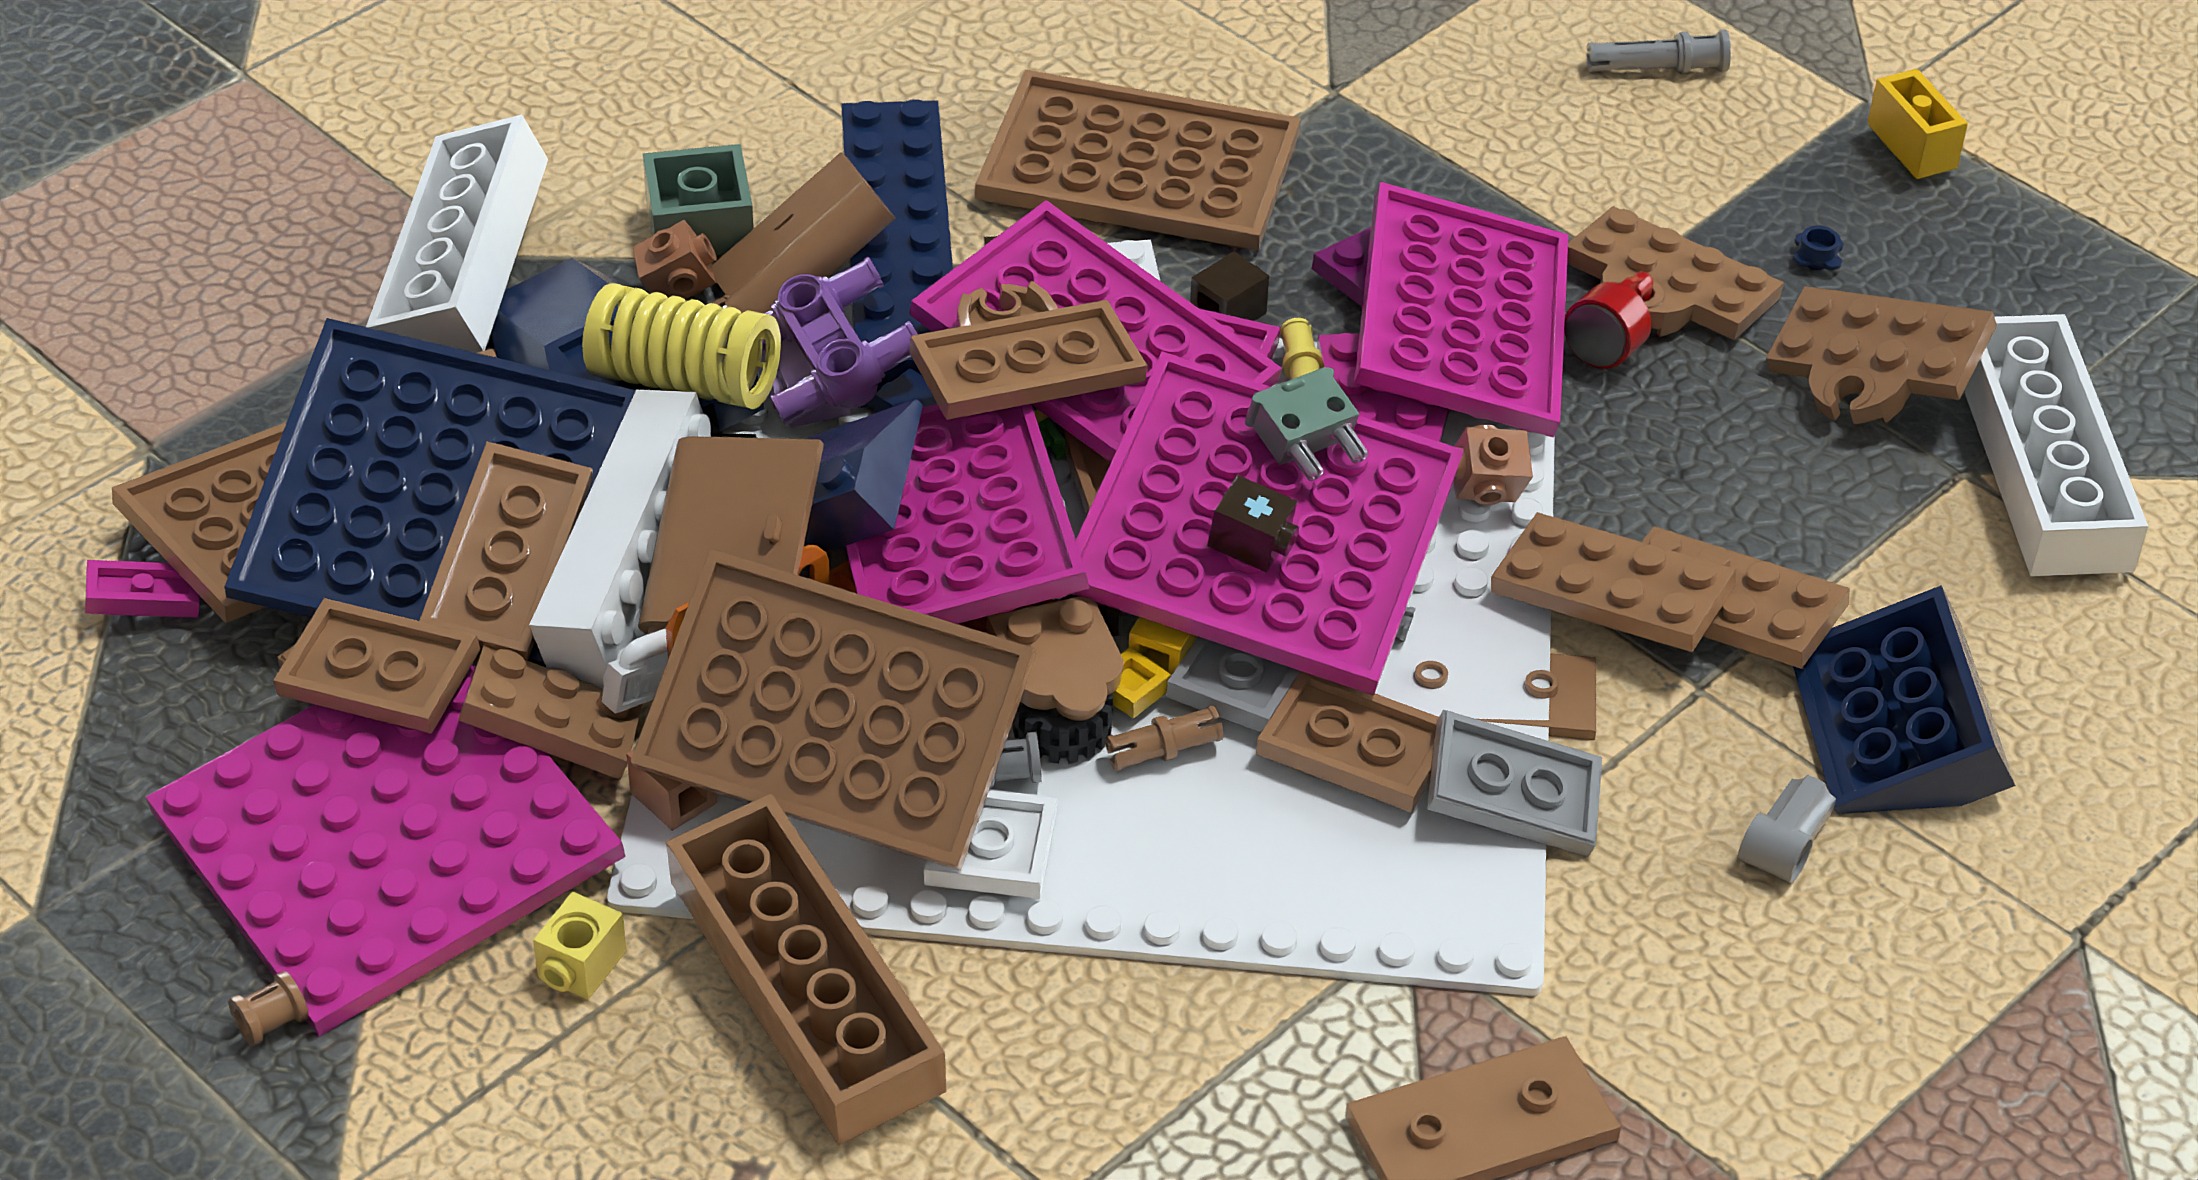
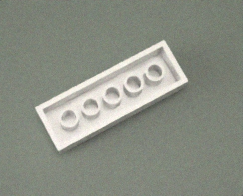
(461, 235)
(2054, 451)
(604, 568)

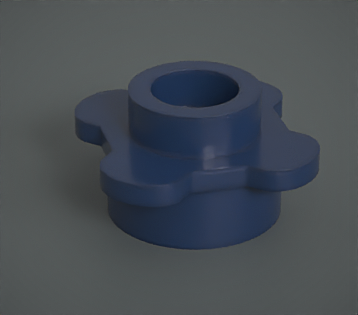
(1818, 248)

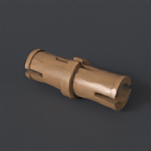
(1164, 738)

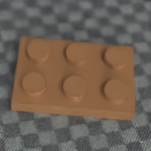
(377, 665)
(548, 711)
(1352, 740)

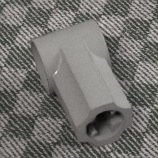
(1785, 836)

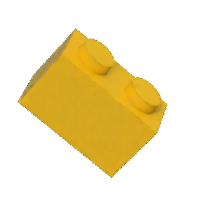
(1917, 123)

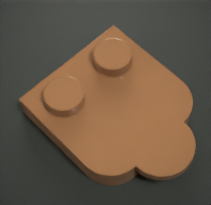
(1074, 655)

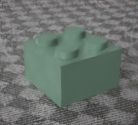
(704, 189)

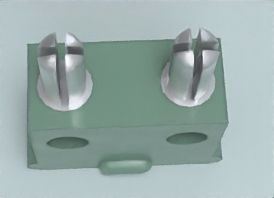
(1305, 418)

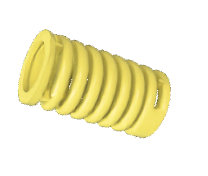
(681, 345)

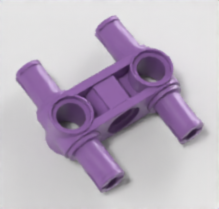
(842, 366)

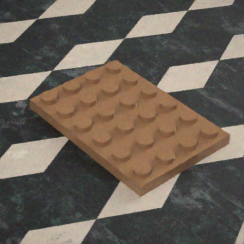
(1140, 159)
(834, 708)

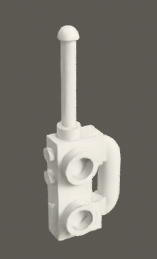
(637, 672)

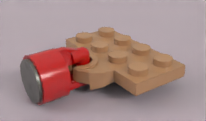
(1657, 283)

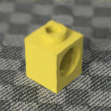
(579, 945)

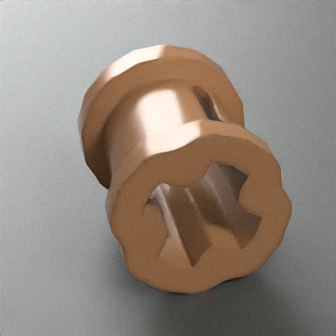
(268, 1008)

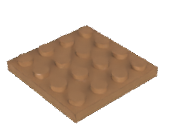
(201, 511)

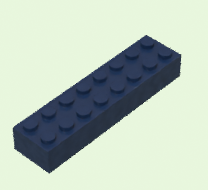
(903, 162)

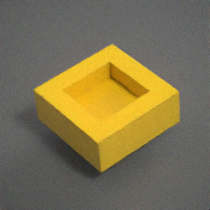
(1140, 684)

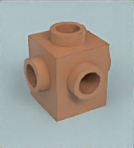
(676, 262)
(1493, 465)

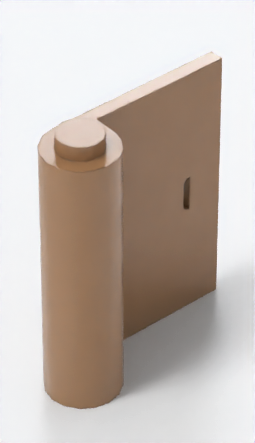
(805, 235)
(731, 498)

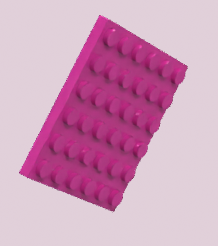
(1357, 547)
(379, 846)

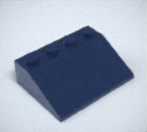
(862, 477)
(1902, 711)

